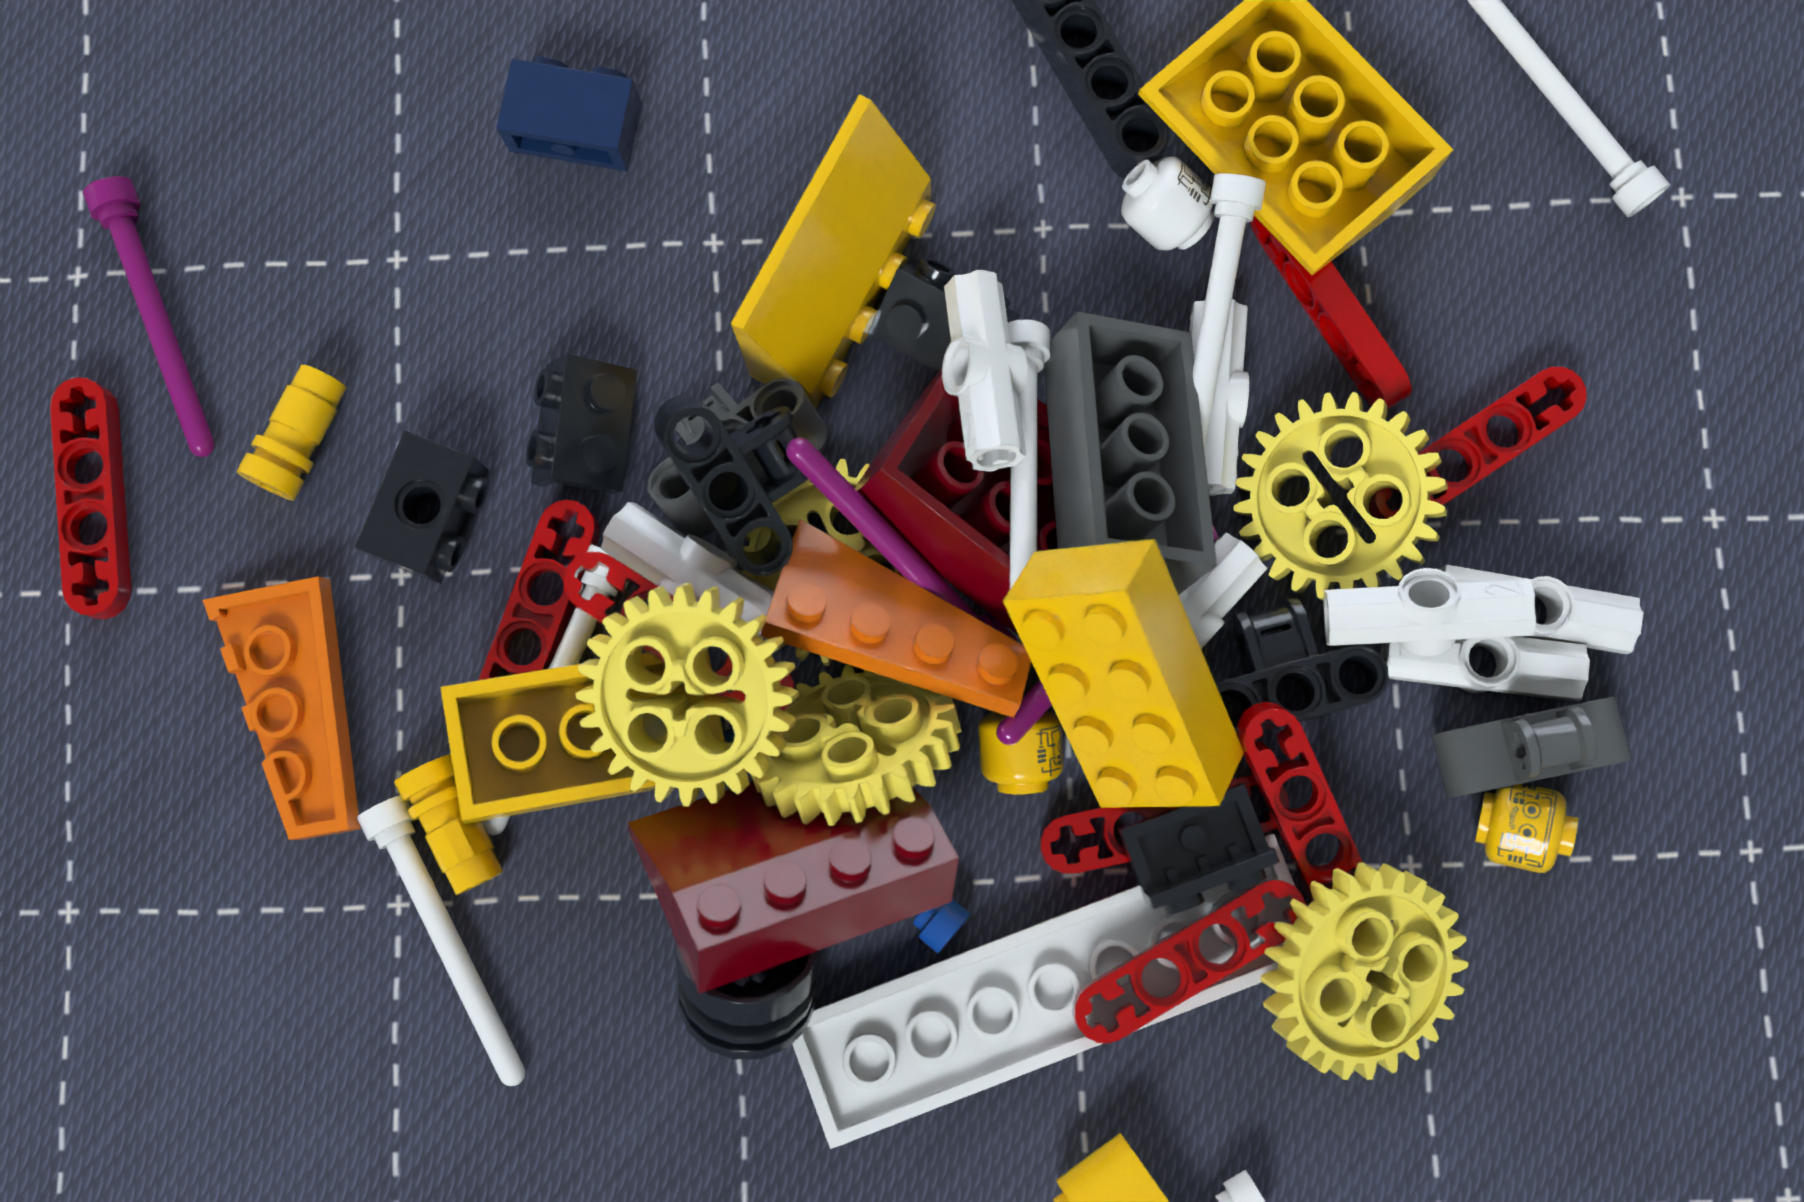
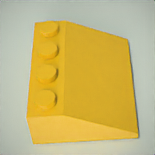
(1301, 109)
(835, 257)

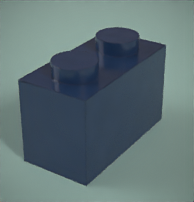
(569, 113)

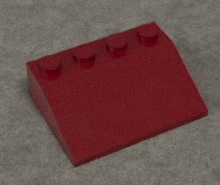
(947, 508)
(768, 889)

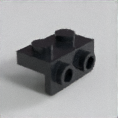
(915, 312)
(582, 424)
(1197, 850)

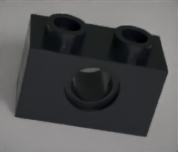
(416, 473)

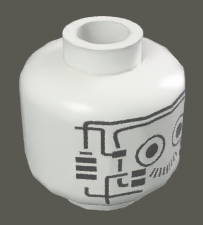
(1167, 203)

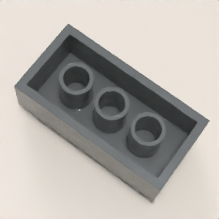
(1129, 442)

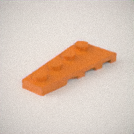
(878, 621)
(290, 676)

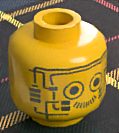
(1027, 764)
(1526, 827)

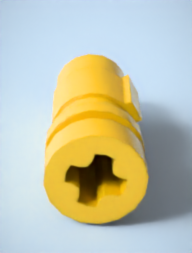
(293, 433)
(459, 848)

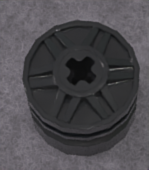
(753, 1013)

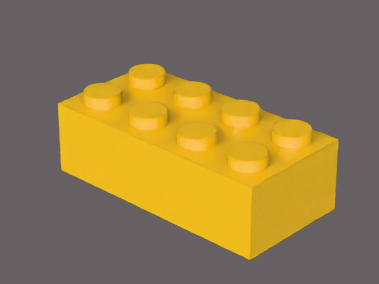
(1125, 675)
(523, 743)

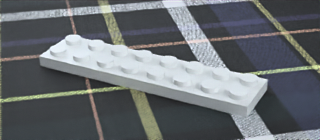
(1003, 1008)

